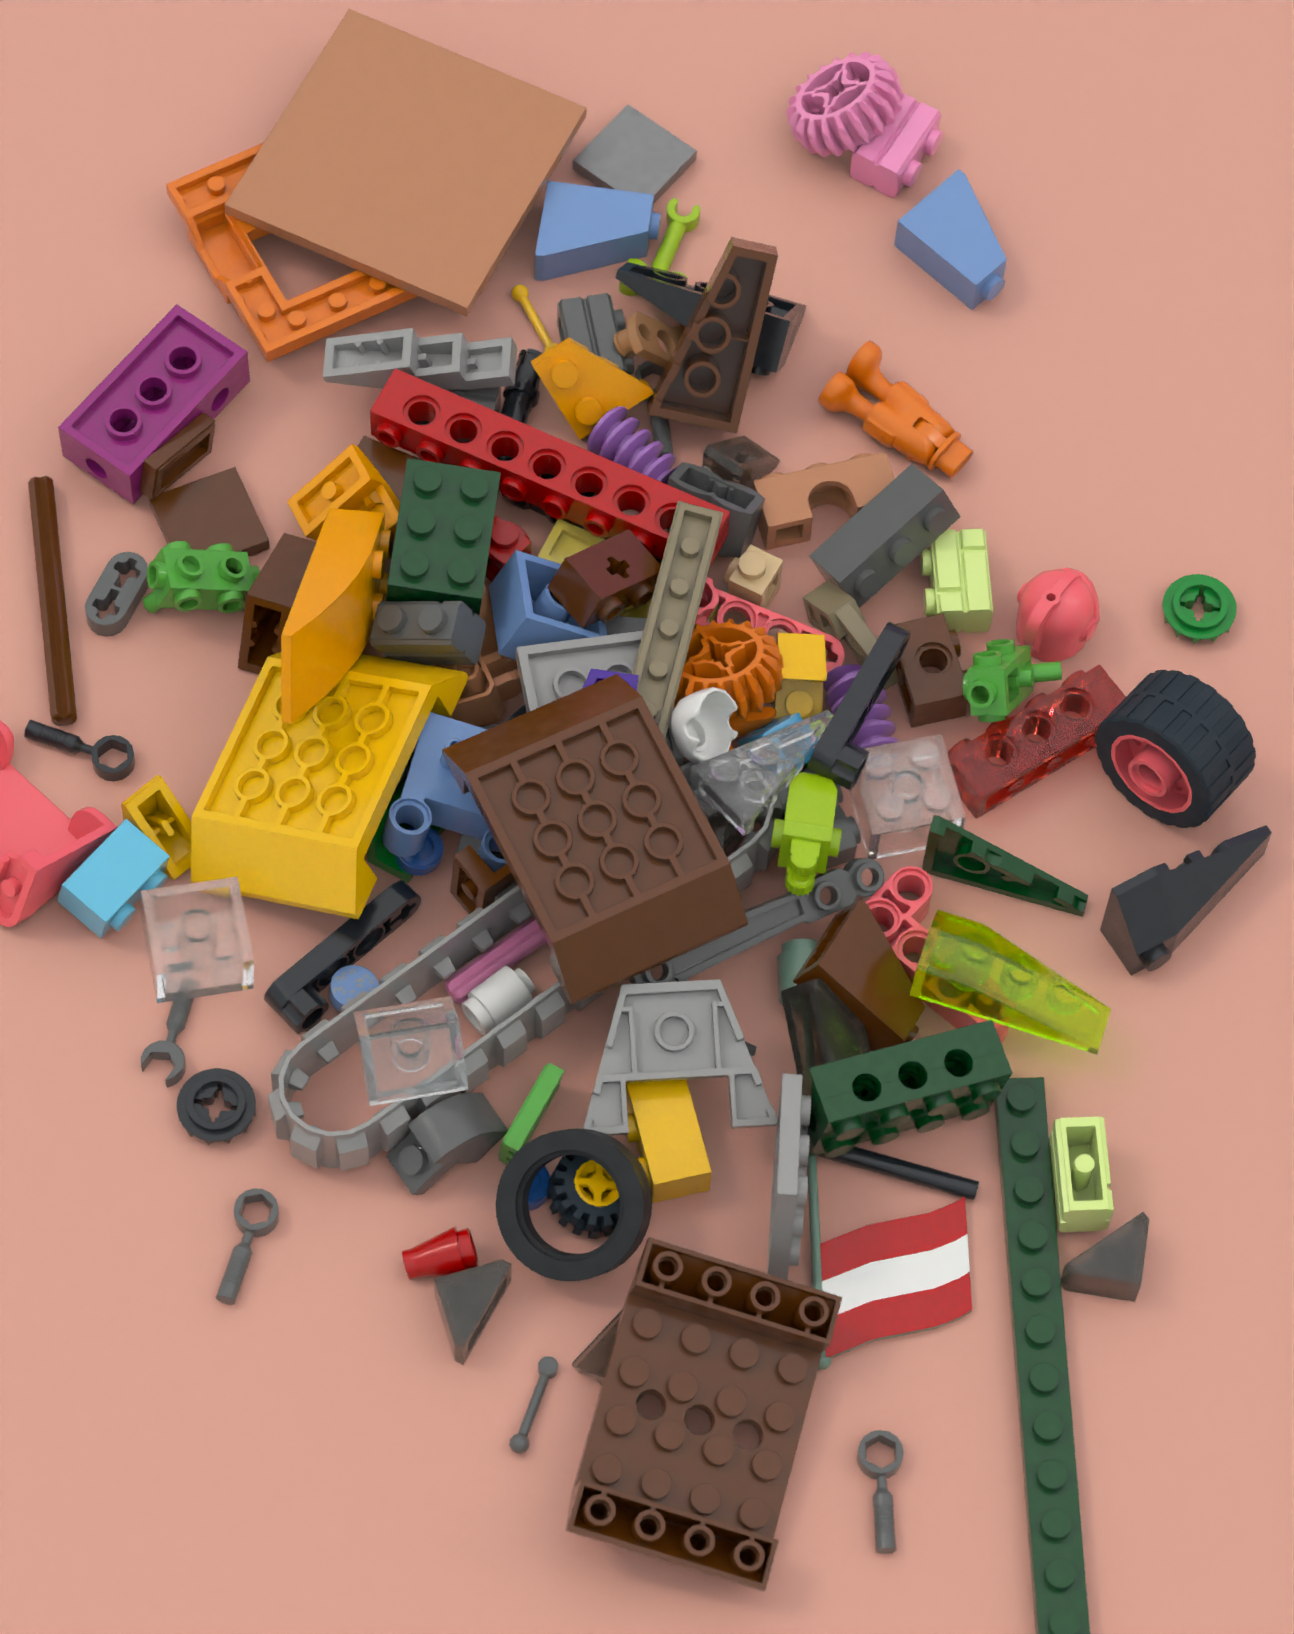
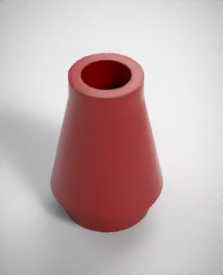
(441, 1255)

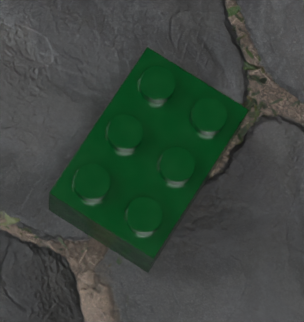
(443, 534)

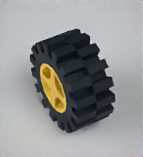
(575, 1204)

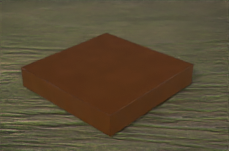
(210, 514)

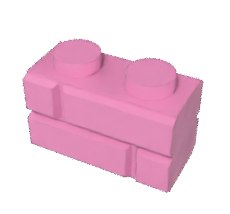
(896, 155)

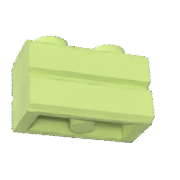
(958, 580)
(1081, 1174)

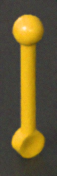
(520, 293)

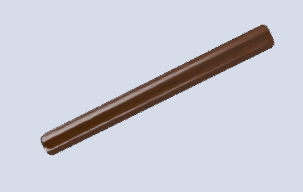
(52, 601)

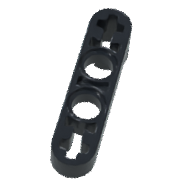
(834, 753)
(297, 990)

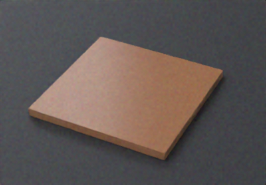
(406, 162)

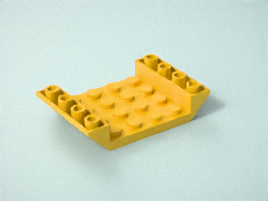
(305, 797)

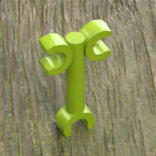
(677, 227)

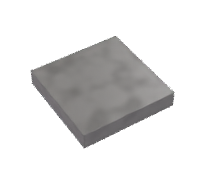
(634, 156)

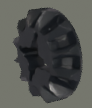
(202, 1090)

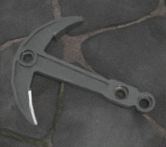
(773, 918)

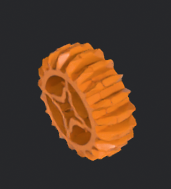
(733, 659)

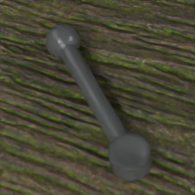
(547, 1369)

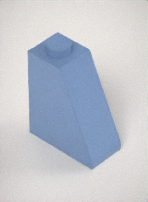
(592, 228)
(954, 242)

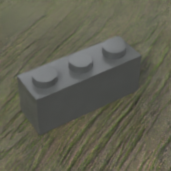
(885, 535)

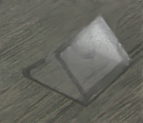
(411, 1050)

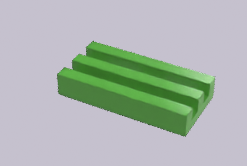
(531, 1112)

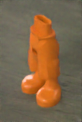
(900, 419)

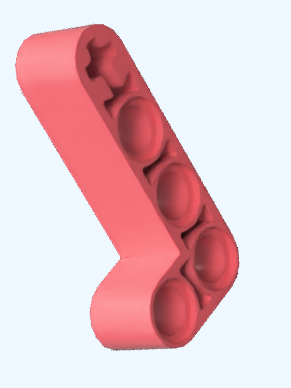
(909, 936)

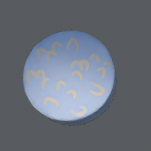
(350, 982)

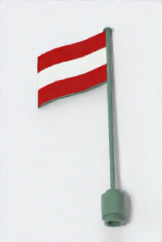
(890, 1273)

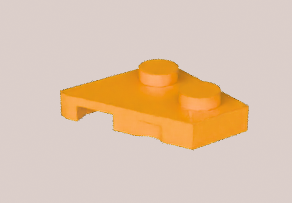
(586, 384)

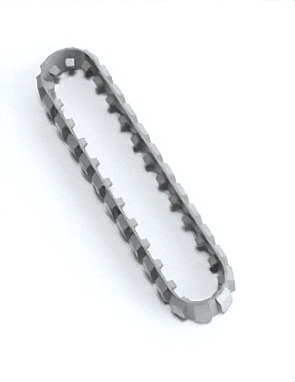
(407, 983)

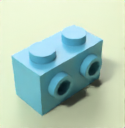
(112, 879)

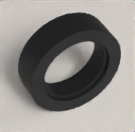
(514, 1215)

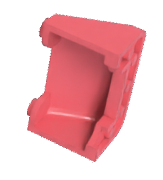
(38, 841)

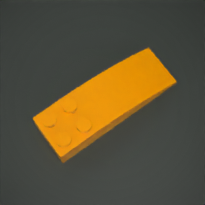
(333, 607)

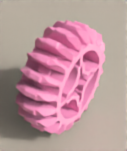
(845, 104)

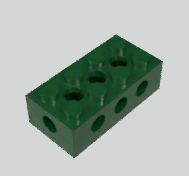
(904, 1088)

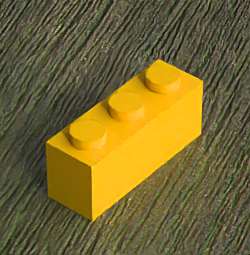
(667, 1138)

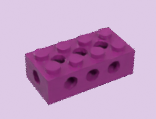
(152, 396)

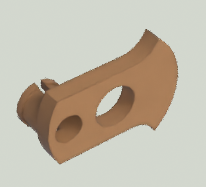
(642, 340)

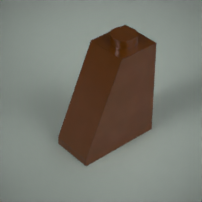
(271, 601)
(866, 976)

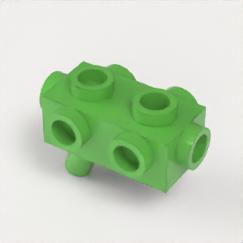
(199, 578)
(1003, 679)

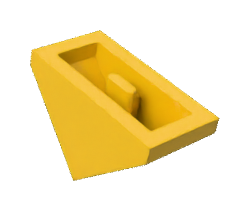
(163, 821)

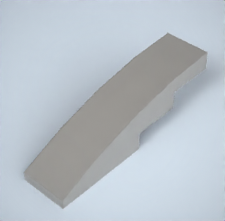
(439, 360)

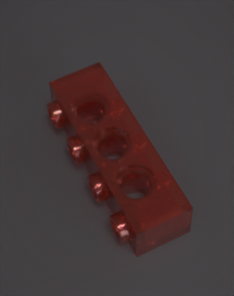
(988, 785)

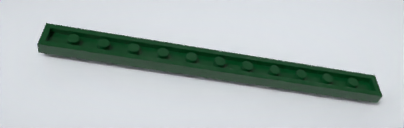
(1041, 1360)

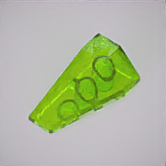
(993, 979)

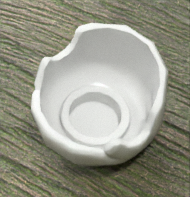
(702, 724)

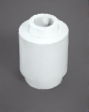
(497, 998)

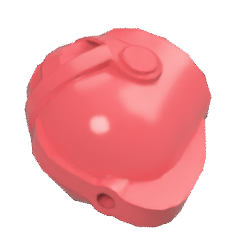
(1057, 614)

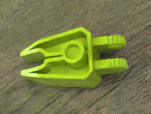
(807, 831)

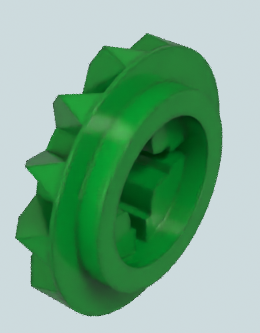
(1216, 601)

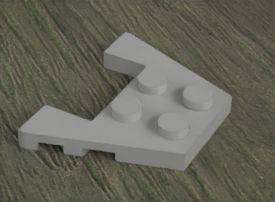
(675, 1035)

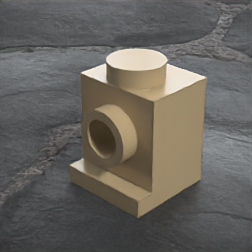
(754, 577)

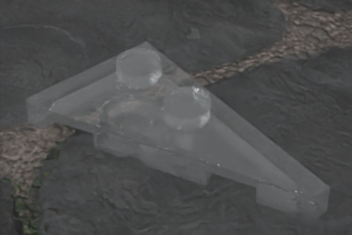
(754, 773)

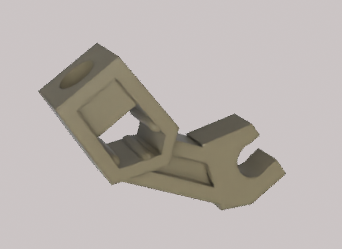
(839, 615)

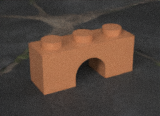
(792, 496)

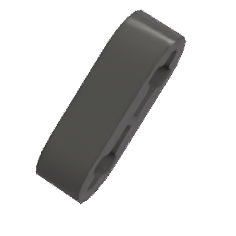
(109, 589)

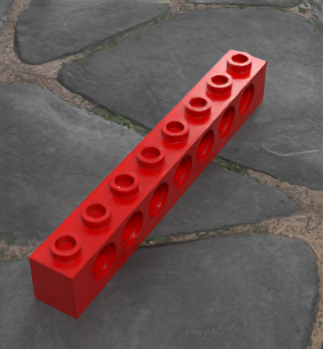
(535, 453)

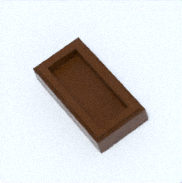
(177, 456)

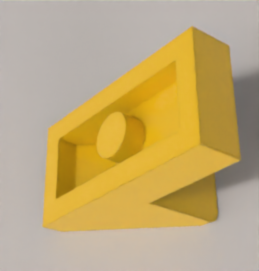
(802, 674)

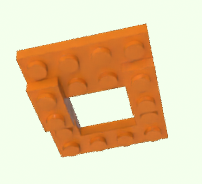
(245, 281)

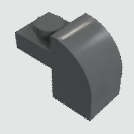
(446, 1134)

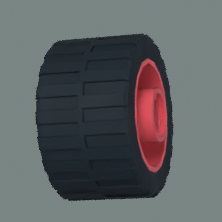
(1175, 748)

